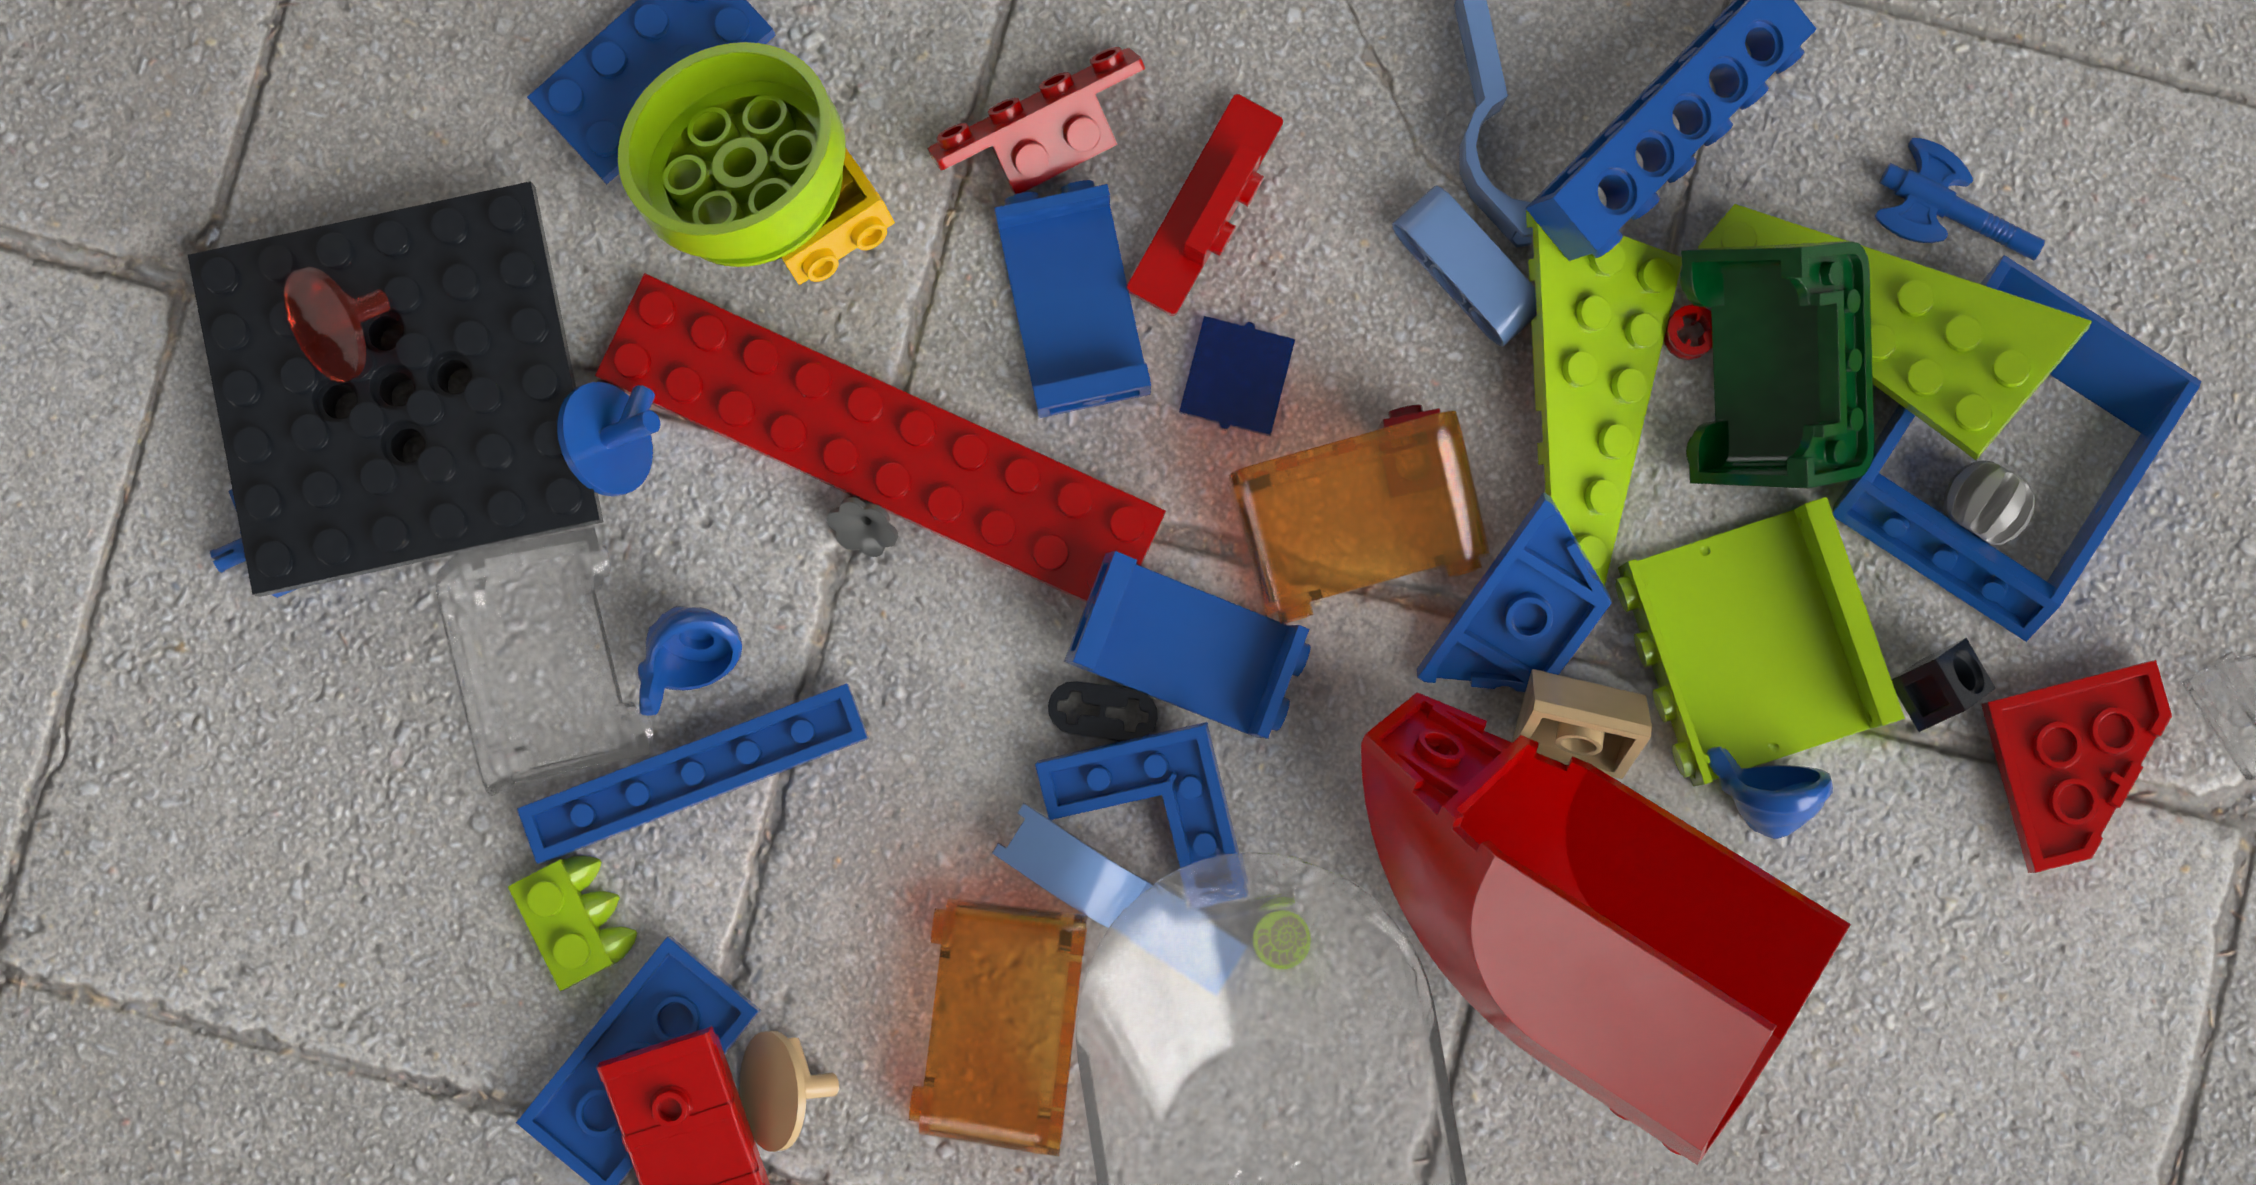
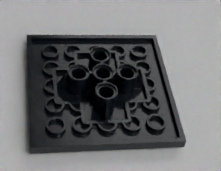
(334, 493)

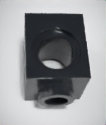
(1942, 685)

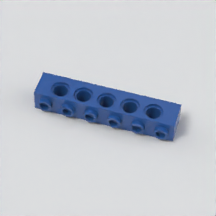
(1571, 205)

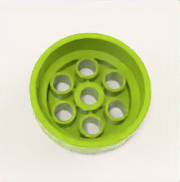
(734, 154)

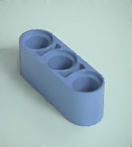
(1468, 265)

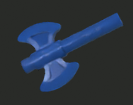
(1928, 196)

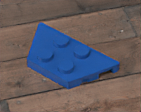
(1525, 609)

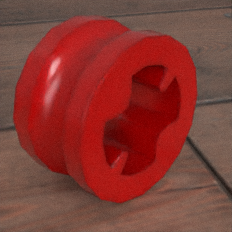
(1676, 323)

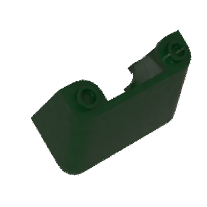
(1785, 364)

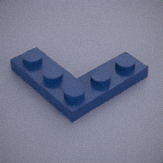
(1169, 764)

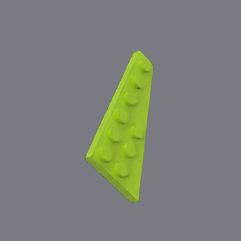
(1939, 342)
(1594, 375)

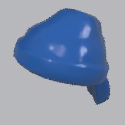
(686, 652)
(1772, 797)

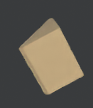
(1584, 722)

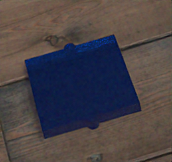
(1237, 376)

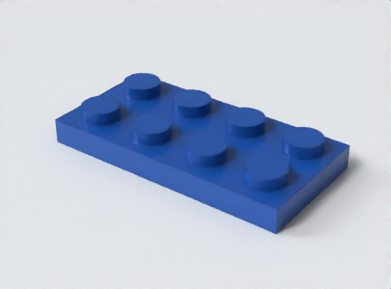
(601, 82)
(662, 1002)

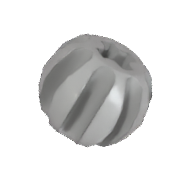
(1989, 502)

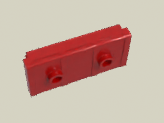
(682, 1114)

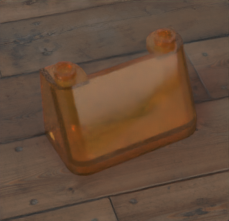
(1359, 514)
(1001, 1025)

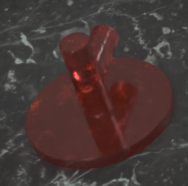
(329, 322)

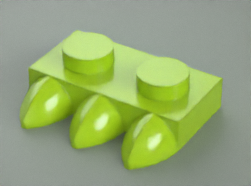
(568, 923)

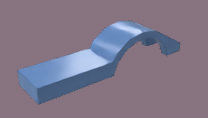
(1489, 96)
(1070, 868)

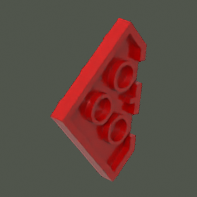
(2074, 757)

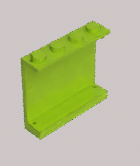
(1758, 641)

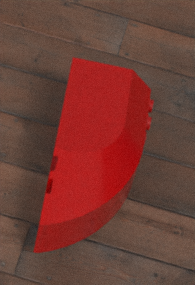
(1591, 920)

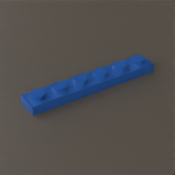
(692, 773)

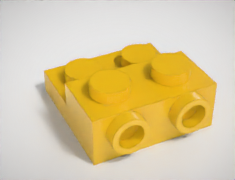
(856, 222)

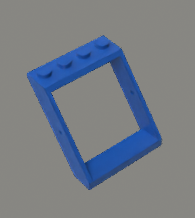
(2103, 368)

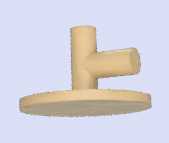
(776, 1088)

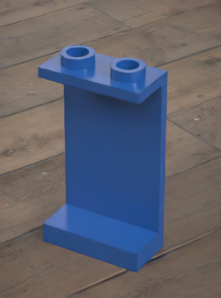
(1072, 299)
(1188, 647)

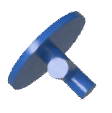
(608, 436)

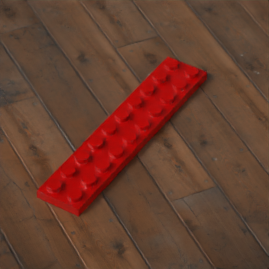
(874, 440)

